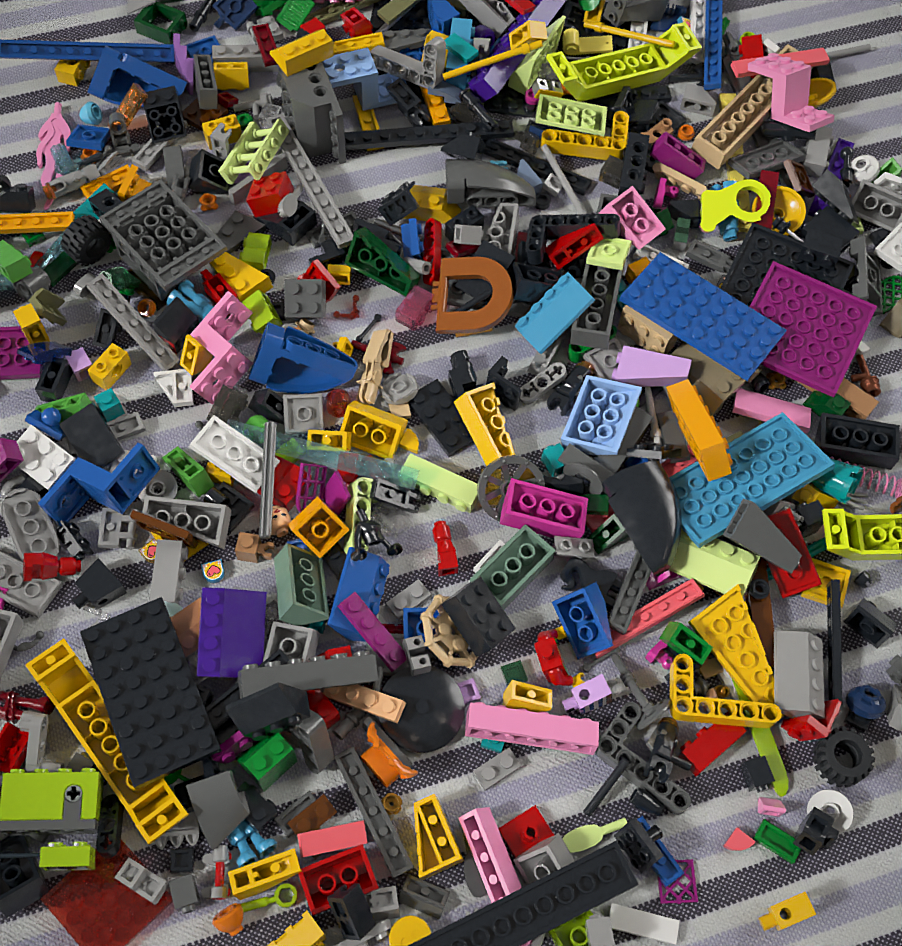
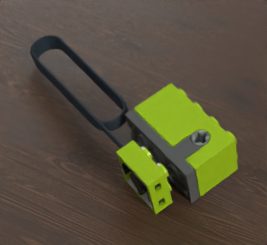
(45, 804)

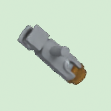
(70, 182)

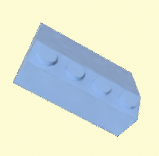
(600, 416)

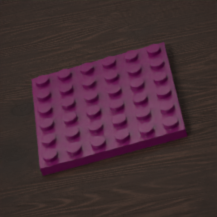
(820, 325)

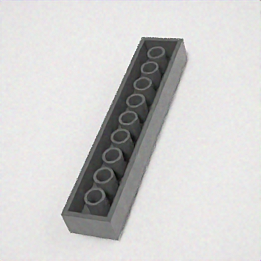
(603, 284)

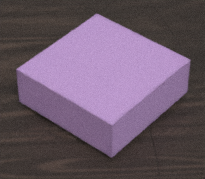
(469, 691)

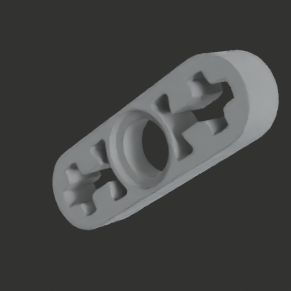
(543, 375)

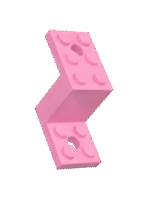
(791, 92)
(214, 335)

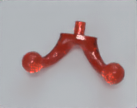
(354, 314)

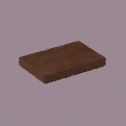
(164, 529)

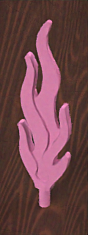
(50, 135)

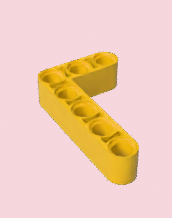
(588, 144)
(714, 705)

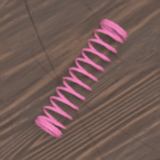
(897, 493)

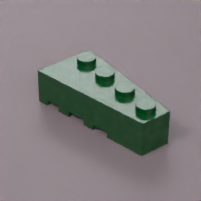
(380, 263)

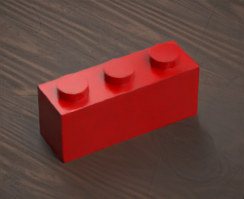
(710, 745)

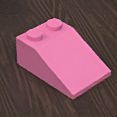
(636, 218)

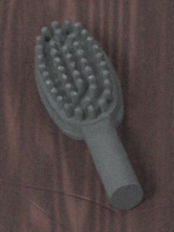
(472, 874)

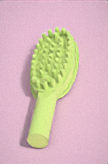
(589, 835)

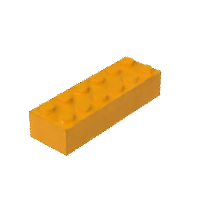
(700, 430)

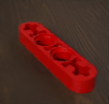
(432, 233)

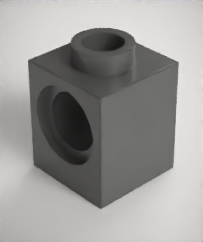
(185, 894)

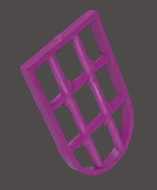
(308, 481)

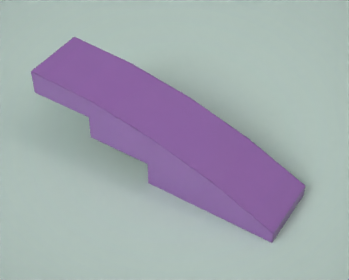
(183, 64)

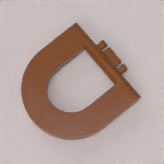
(476, 320)

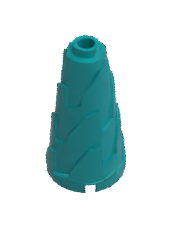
(840, 481)

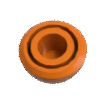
(229, 919)

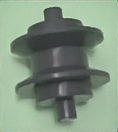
(700, 687)

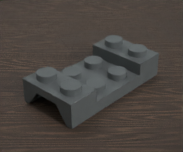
(869, 275)

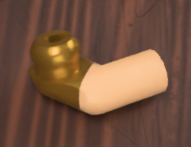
(719, 692)

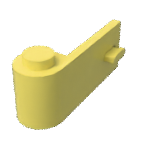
(585, 45)

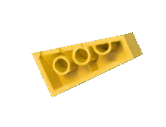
(484, 422)

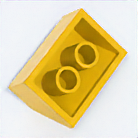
(303, 52)
(373, 429)

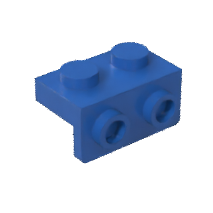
(411, 240)

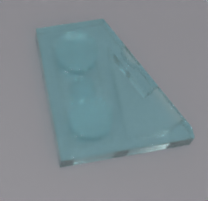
(53, 252)

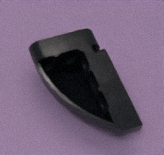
(648, 512)

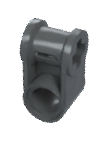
(119, 133)

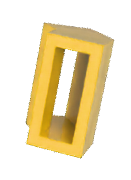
(340, 273)

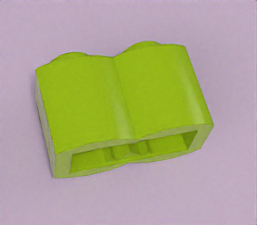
(256, 250)

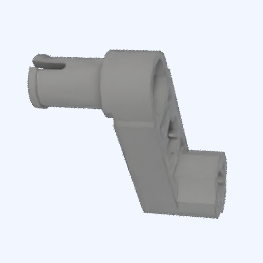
(37, 726)

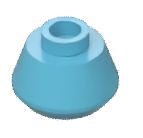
(91, 113)

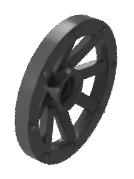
(486, 476)

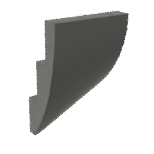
(218, 806)

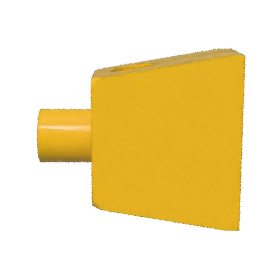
(796, 908)

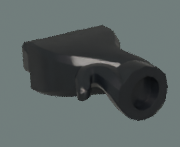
(605, 579)

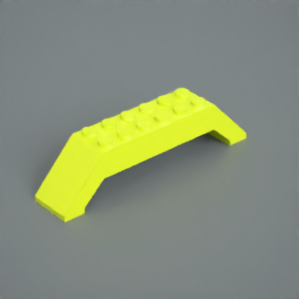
(626, 67)
(863, 535)

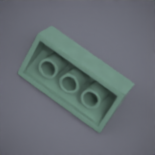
(516, 565)
(300, 586)

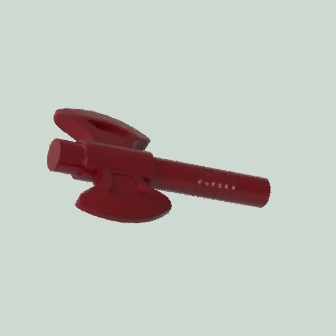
(394, 358)

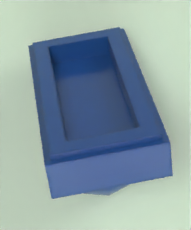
(47, 421)

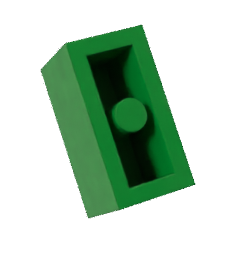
(685, 642)

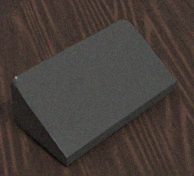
(423, 896)

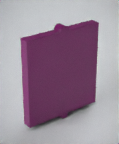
(336, 493)

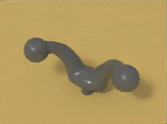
(28, 645)

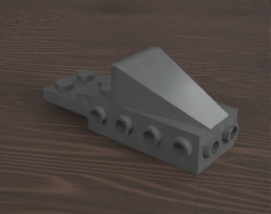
(634, 10)

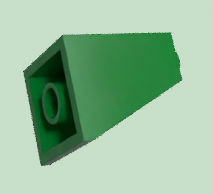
(267, 760)

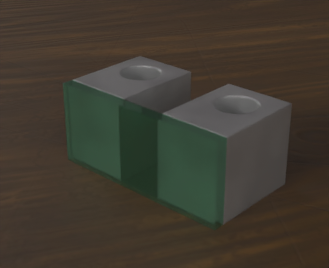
(681, 234)

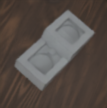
(142, 881)

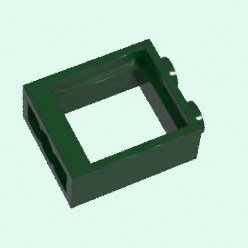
(145, 18)

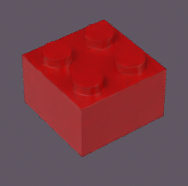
(268, 192)

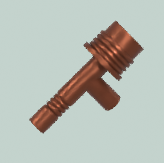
(868, 383)

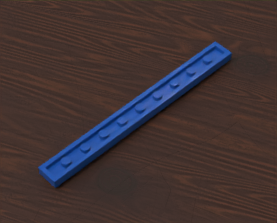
(713, 45)
(82, 50)

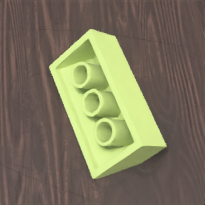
(715, 564)

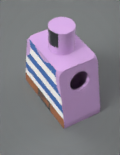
(596, 691)

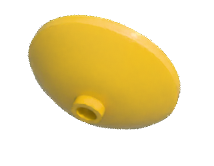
(821, 91)
(788, 204)

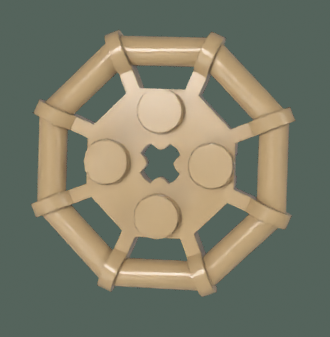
(444, 637)

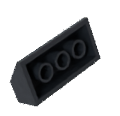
(859, 440)

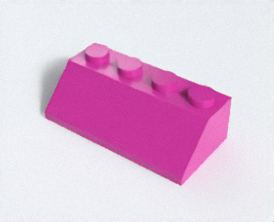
(544, 510)

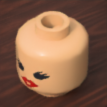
(280, 521)

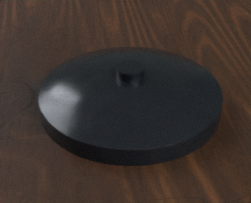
(431, 710)

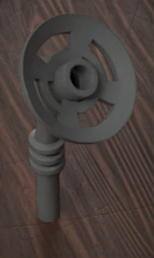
(650, 710)

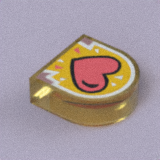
(148, 551)

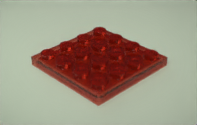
(101, 908)

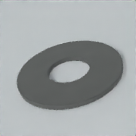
(596, 483)

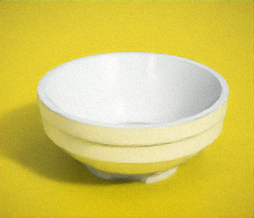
(868, 172)

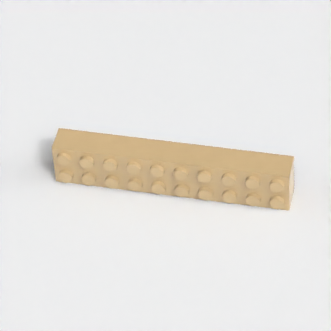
(737, 120)

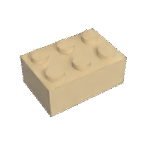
(645, 332)

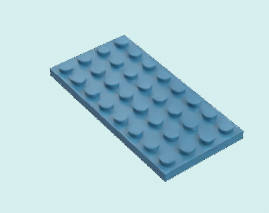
(765, 469)

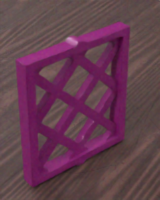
(679, 900)

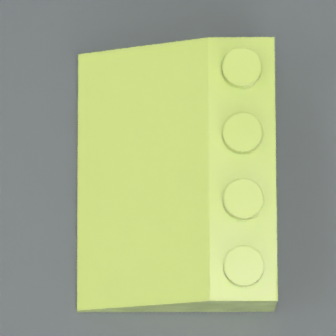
(528, 69)
(571, 115)

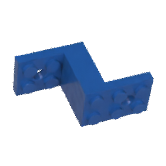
(88, 481)

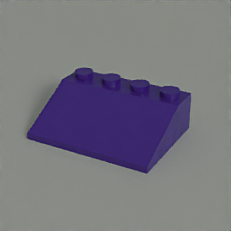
(230, 631)

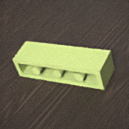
(444, 484)

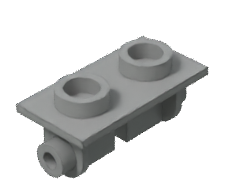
(574, 547)

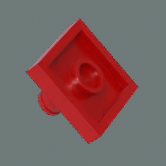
(525, 831)

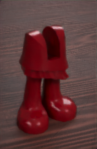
(13, 701)

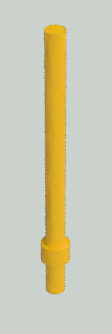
(601, 27)
(524, 49)

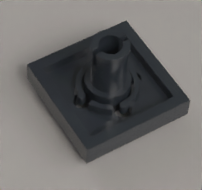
(653, 451)
(640, 844)

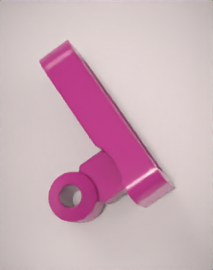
(663, 189)
(658, 653)

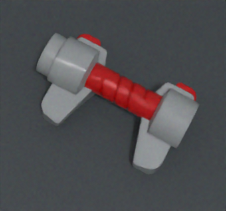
(221, 859)

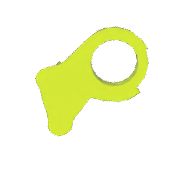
(722, 203)

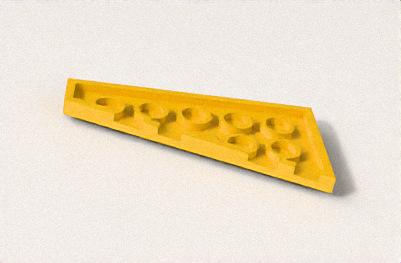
(737, 645)

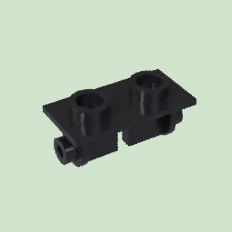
(69, 534)

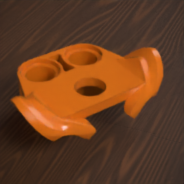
(383, 761)

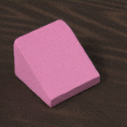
(770, 807)

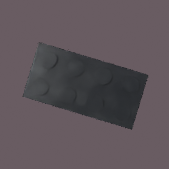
(441, 417)

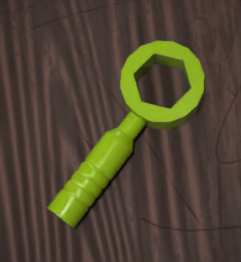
(265, 901)

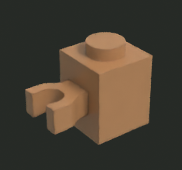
(250, 548)

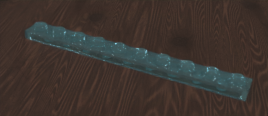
(332, 456)

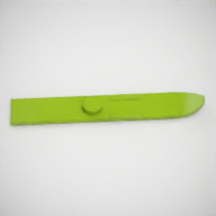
(767, 747)

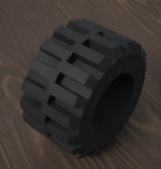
(86, 240)
(857, 748)

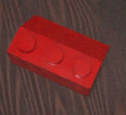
(329, 874)

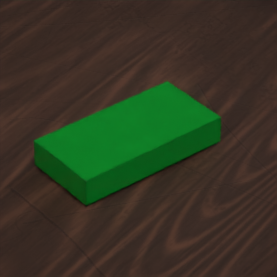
(777, 841)

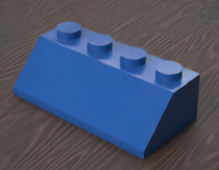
(368, 581)

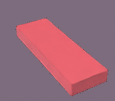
(332, 838)

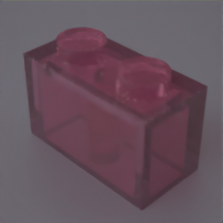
(414, 308)

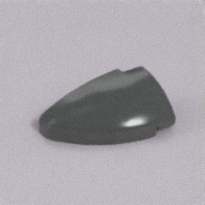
(485, 184)

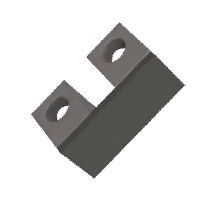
(415, 646)

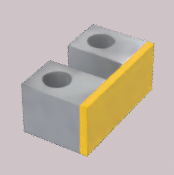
(549, 90)

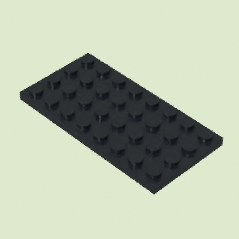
(149, 693)

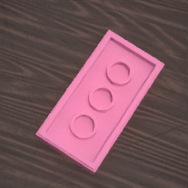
(766, 407)

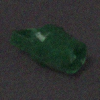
(121, 278)

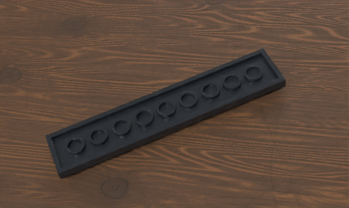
(542, 903)

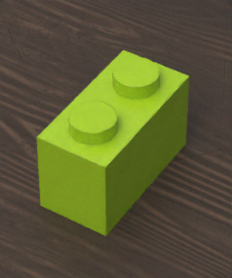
(262, 311)

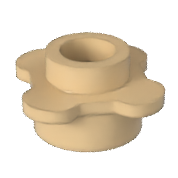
(306, 325)

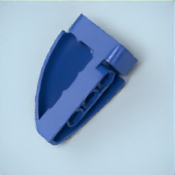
(116, 76)
(299, 362)

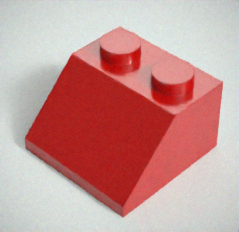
(751, 48)

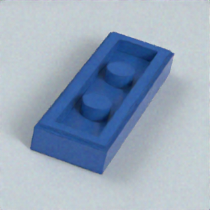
(665, 868)

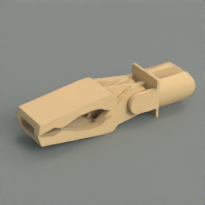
(376, 359)

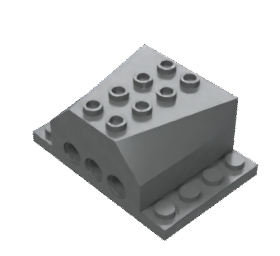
(314, 112)
(161, 238)

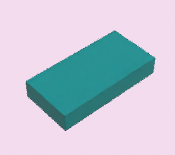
(461, 48)

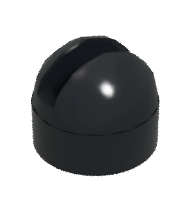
(862, 578)

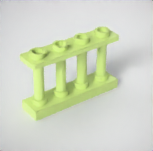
(245, 147)

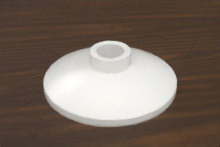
(830, 798)

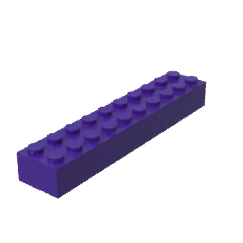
(494, 76)

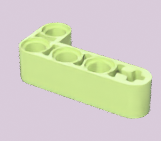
(364, 501)

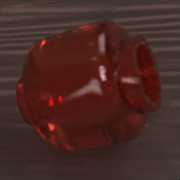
(337, 402)

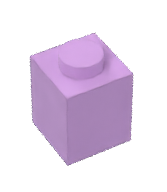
(79, 364)

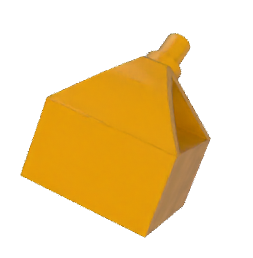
(318, 527)

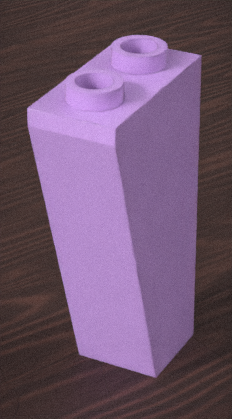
(649, 368)

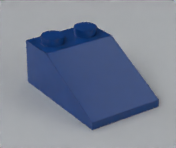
(440, 15)
(585, 620)

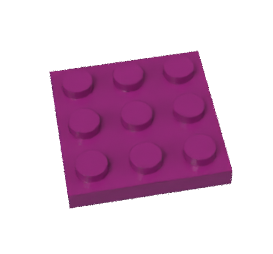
(12, 364)

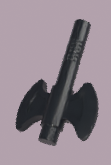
(691, 77)

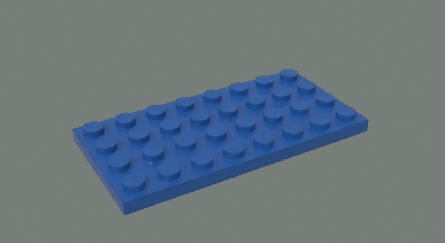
(703, 316)

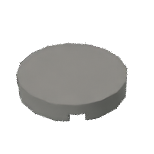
(399, 388)

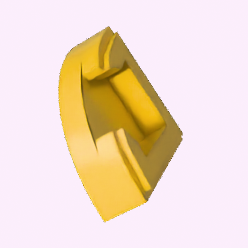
(409, 441)

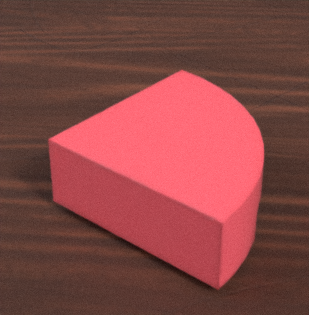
(738, 841)

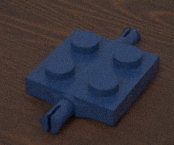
(234, 12)

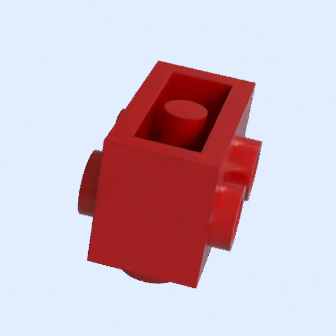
(356, 23)

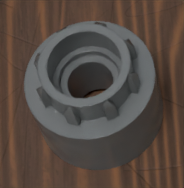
(30, 284)

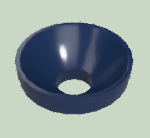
(864, 705)

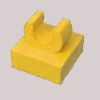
(344, 345)

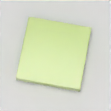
(609, 253)

